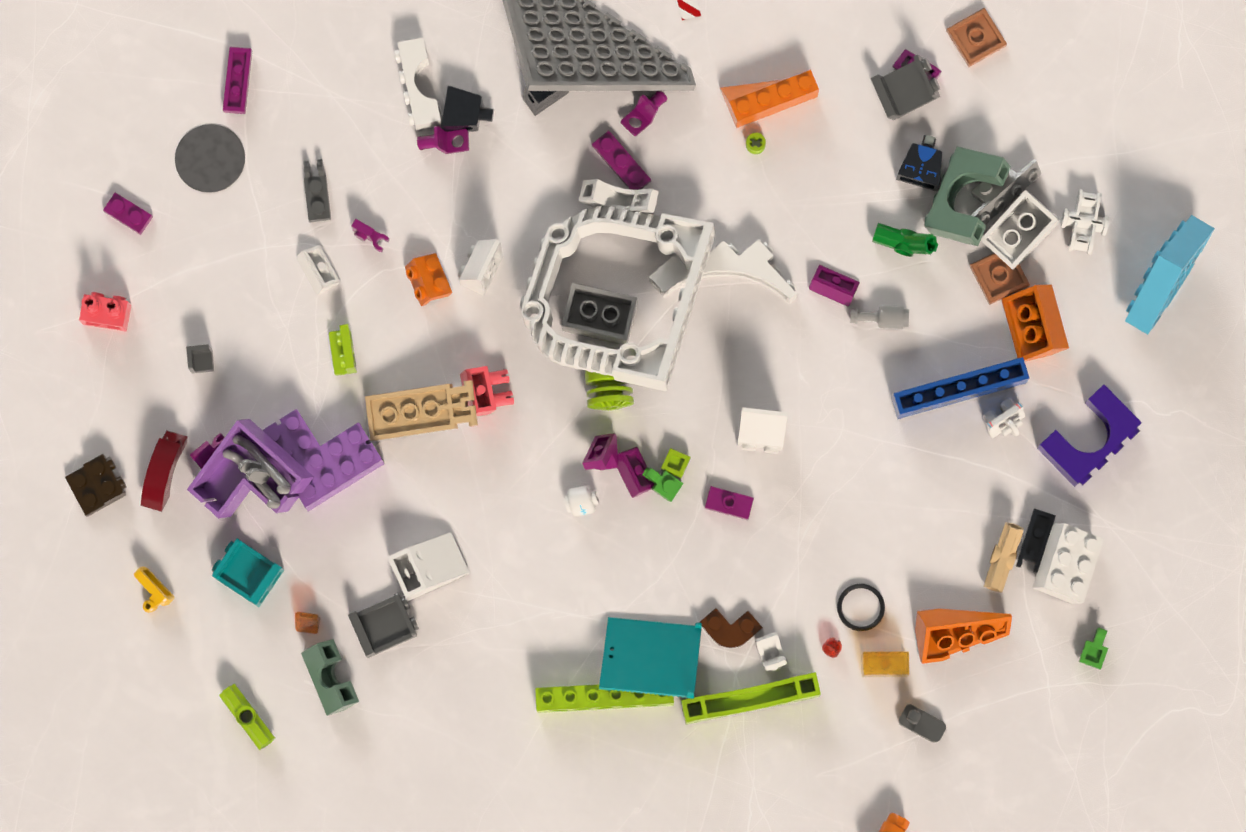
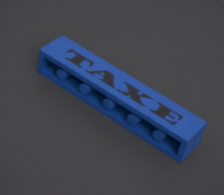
(960, 388)

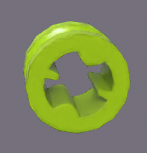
(756, 136)

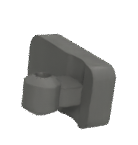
(922, 723)

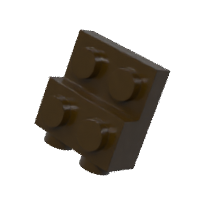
(96, 484)

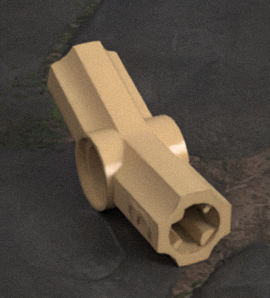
(1003, 557)

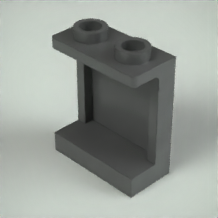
(383, 625)

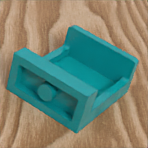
(247, 572)

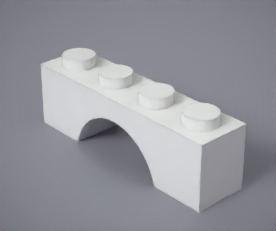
(414, 58)

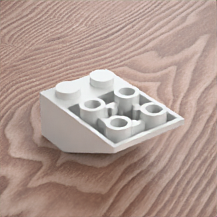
(428, 565)

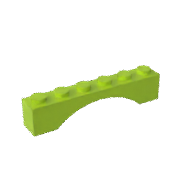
(751, 698)

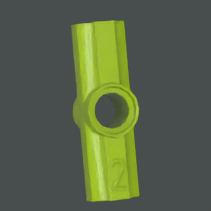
(238, 705)

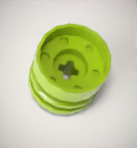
(608, 392)

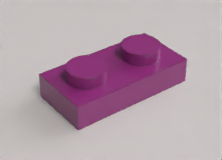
(127, 213)

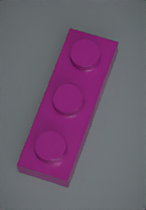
(237, 80)
(621, 162)

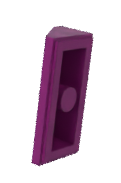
(834, 285)
(631, 467)

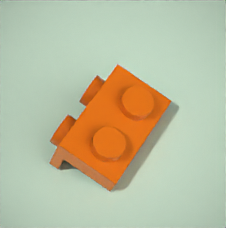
(427, 278)

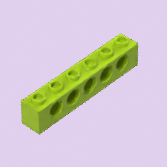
(592, 698)

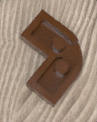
(730, 635)

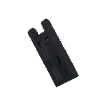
(1036, 538)

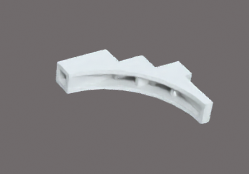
(724, 261)

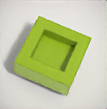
(675, 463)

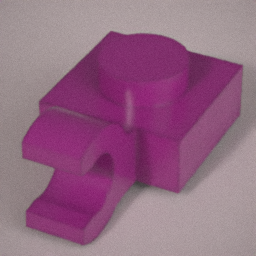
(365, 232)
(205, 451)

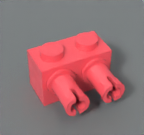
(105, 312)
(484, 398)

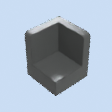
(200, 358)

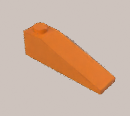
(950, 631)

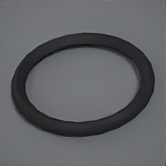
(851, 626)

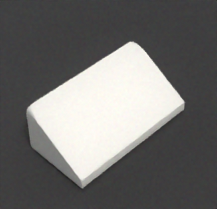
(318, 269)

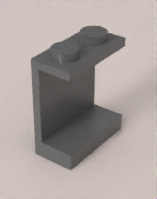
(906, 88)

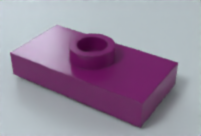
(729, 503)

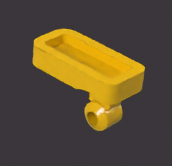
(154, 586)

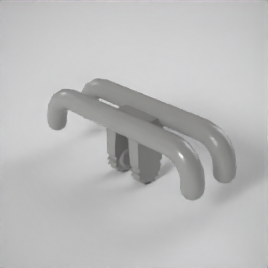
(258, 470)

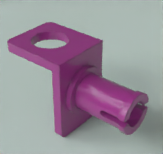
(644, 111)
(444, 141)

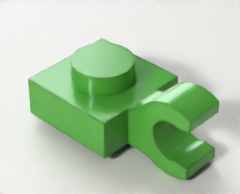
(665, 484)
(1093, 652)

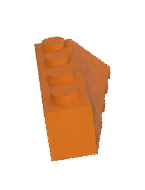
(762, 99)

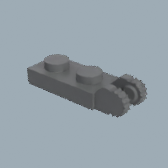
(316, 193)

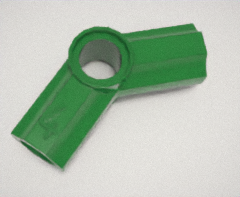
(905, 241)

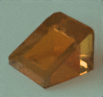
(307, 622)

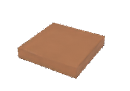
(976, 37)
(997, 278)

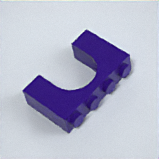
(1119, 425)

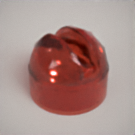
(832, 647)

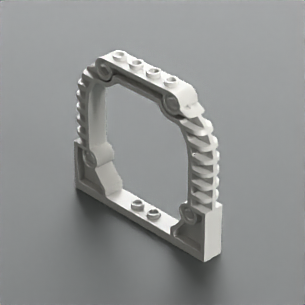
(653, 362)

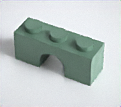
(321, 662)

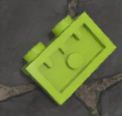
(342, 351)

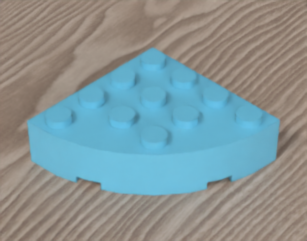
(1168, 273)

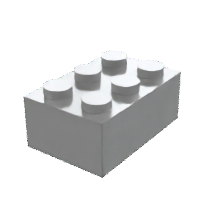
(599, 314)

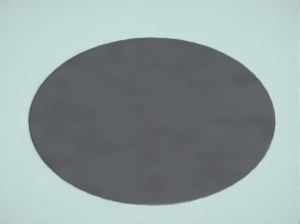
(210, 158)

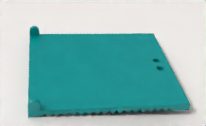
(650, 657)

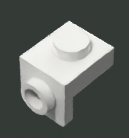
(770, 652)

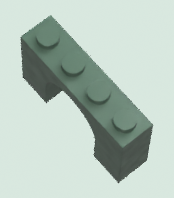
(964, 168)

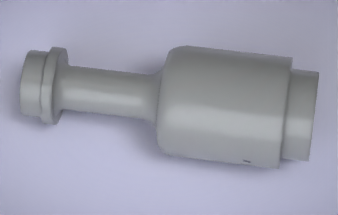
(886, 317)

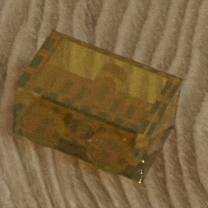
(885, 664)

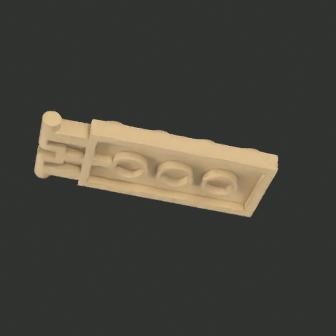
(420, 411)

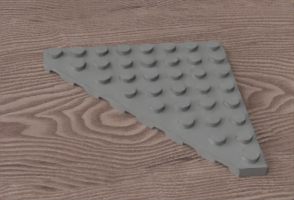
(581, 49)

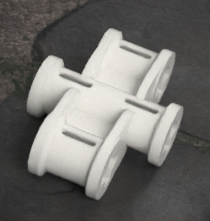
(1085, 221)

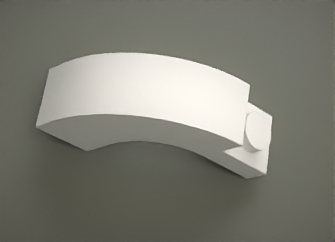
(599, 193)

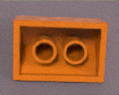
(1035, 322)

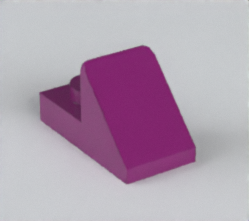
(602, 453)

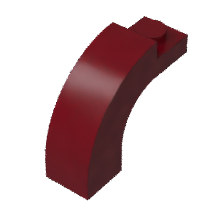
(161, 469)

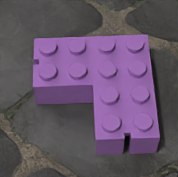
(333, 464)
(229, 486)

